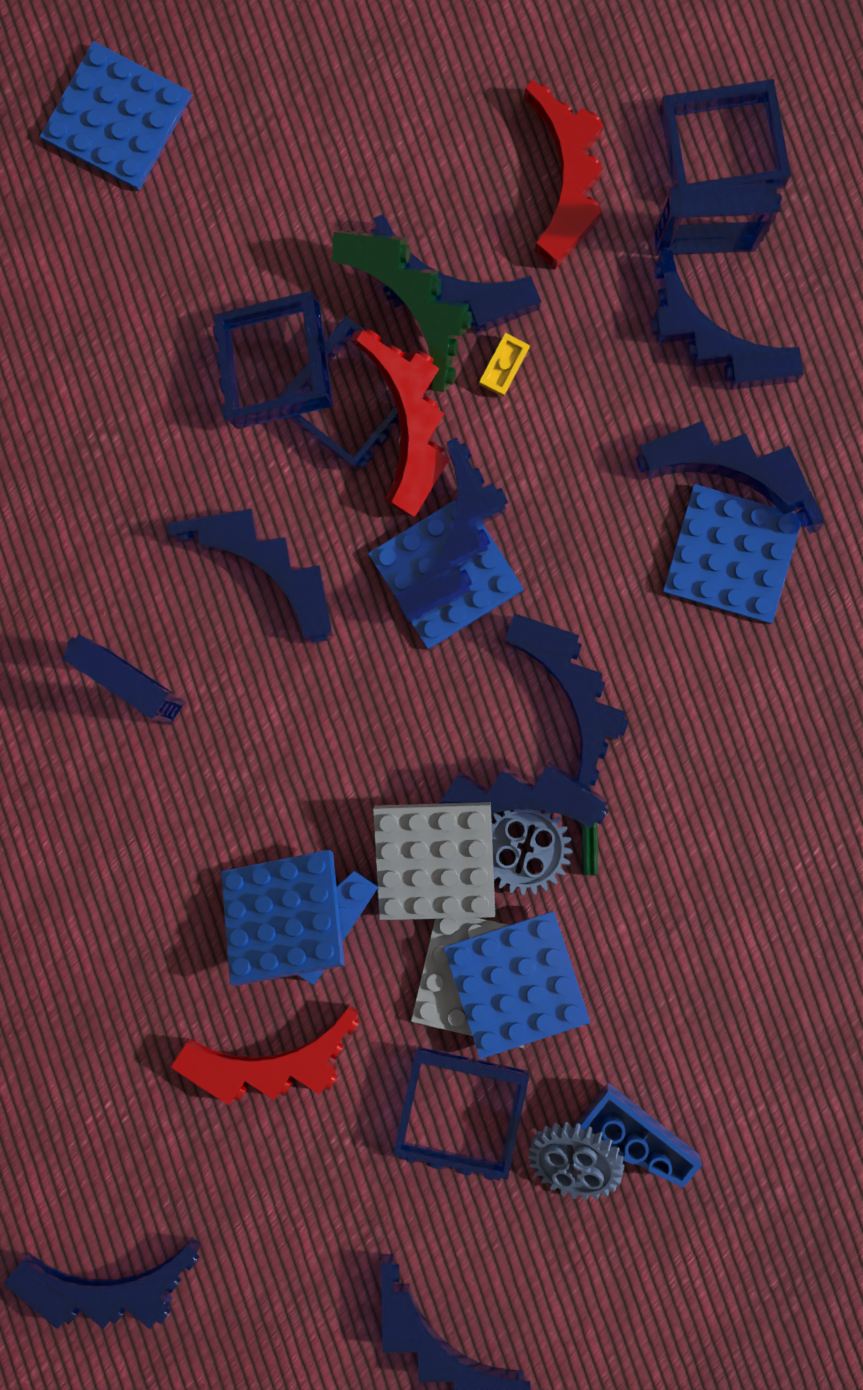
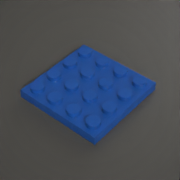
(116, 116)
(414, 552)
(732, 554)
(282, 918)
(517, 984)

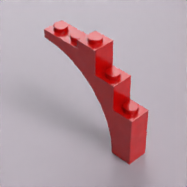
(580, 172)
(408, 380)
(225, 1074)

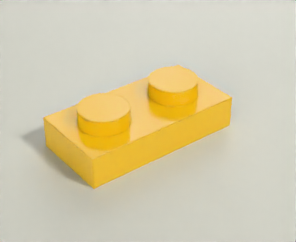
(504, 364)

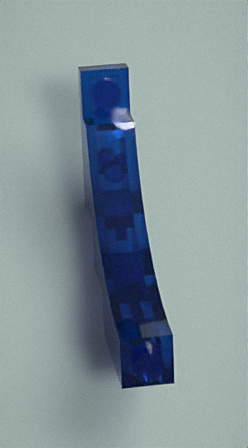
(772, 475)
(238, 536)
(552, 792)
(409, 1331)

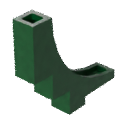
(439, 320)

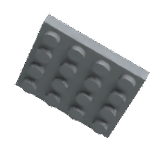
(434, 861)
(437, 996)

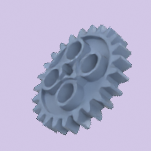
(550, 857)
(563, 1151)

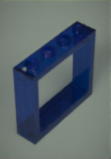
(723, 98)
(751, 200)
(303, 381)
(284, 407)
(123, 679)
(462, 1163)

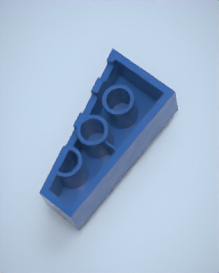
(352, 899)
(640, 1137)

